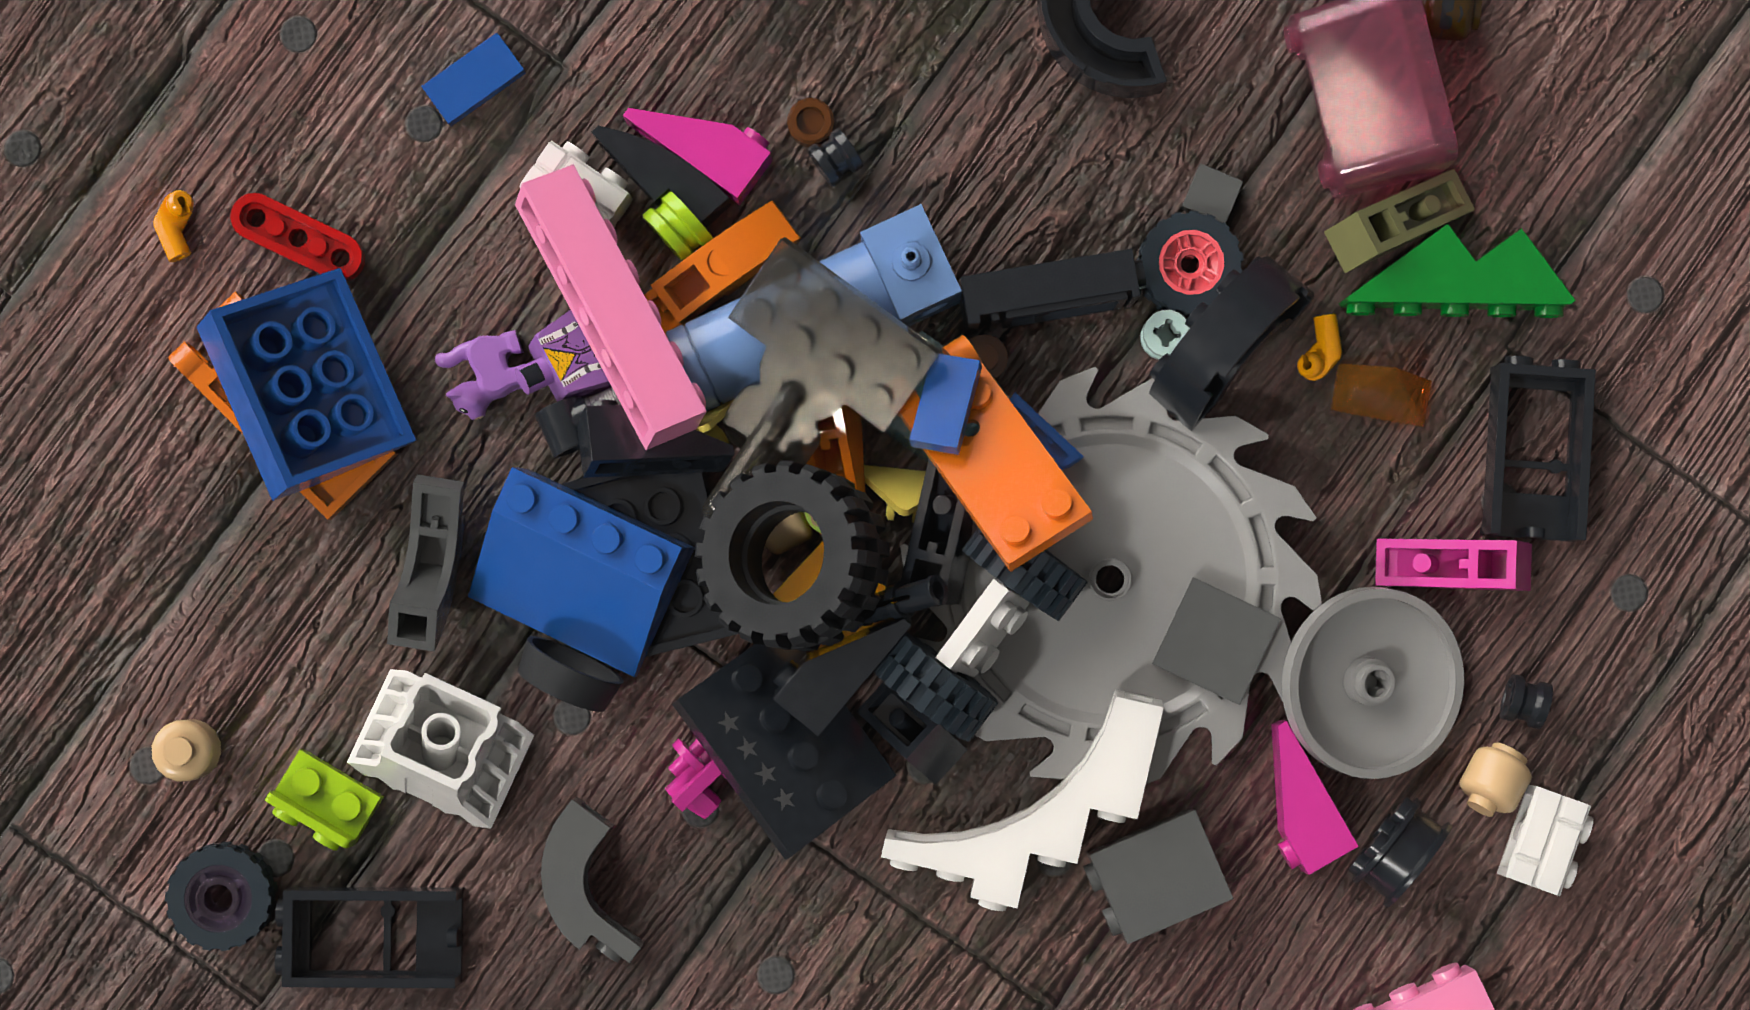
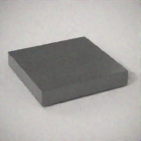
(1216, 641)

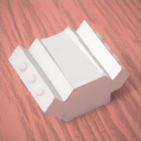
(441, 746)

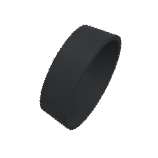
(568, 674)

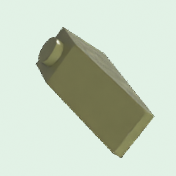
(1398, 220)

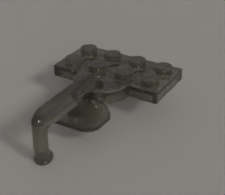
(821, 352)

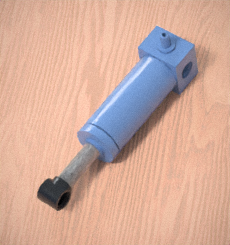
(893, 265)

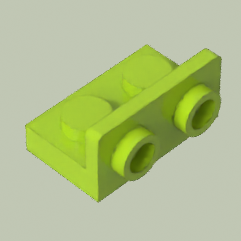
(324, 801)

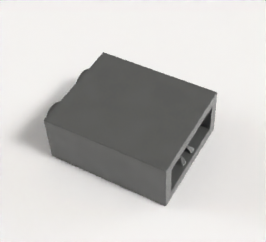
(1157, 876)

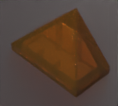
(1381, 394)

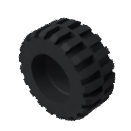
(736, 545)

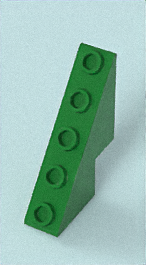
(1448, 278)

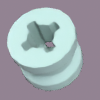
(1162, 340)

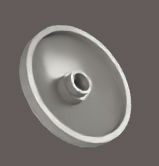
(1373, 682)

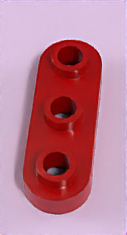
(283, 223)

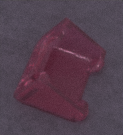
(1374, 93)

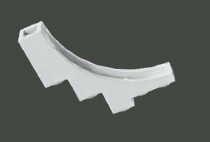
(997, 854)

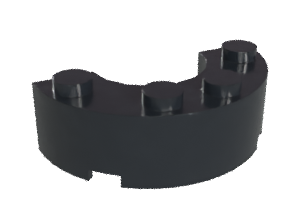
(1095, 54)
(1225, 337)

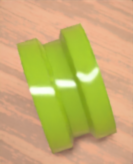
(677, 226)

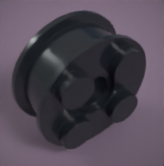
(1399, 850)

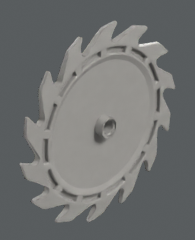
(1162, 512)

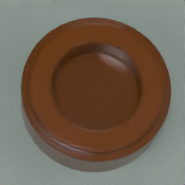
(810, 122)

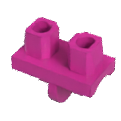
(693, 775)

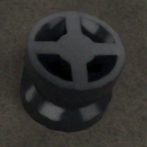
(835, 157)
(1526, 701)

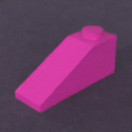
(718, 150)
(1454, 564)
(1305, 812)

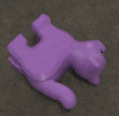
(489, 362)

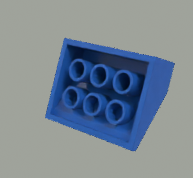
(305, 382)
(577, 570)

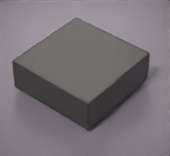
(1212, 193)

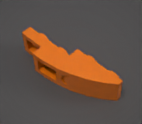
(719, 266)

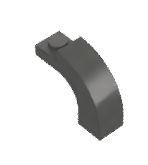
(431, 564)
(567, 886)

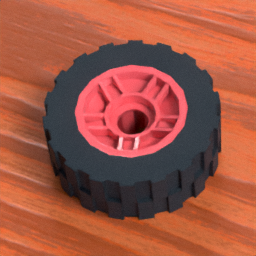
(1187, 237)

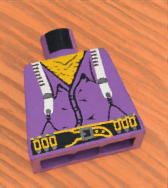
(562, 362)

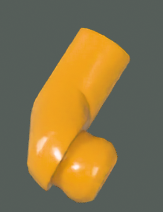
(170, 223)
(1325, 352)

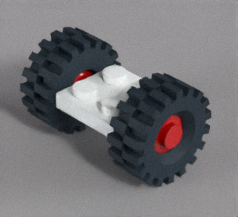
(942, 681)

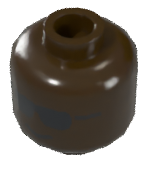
(1452, 18)

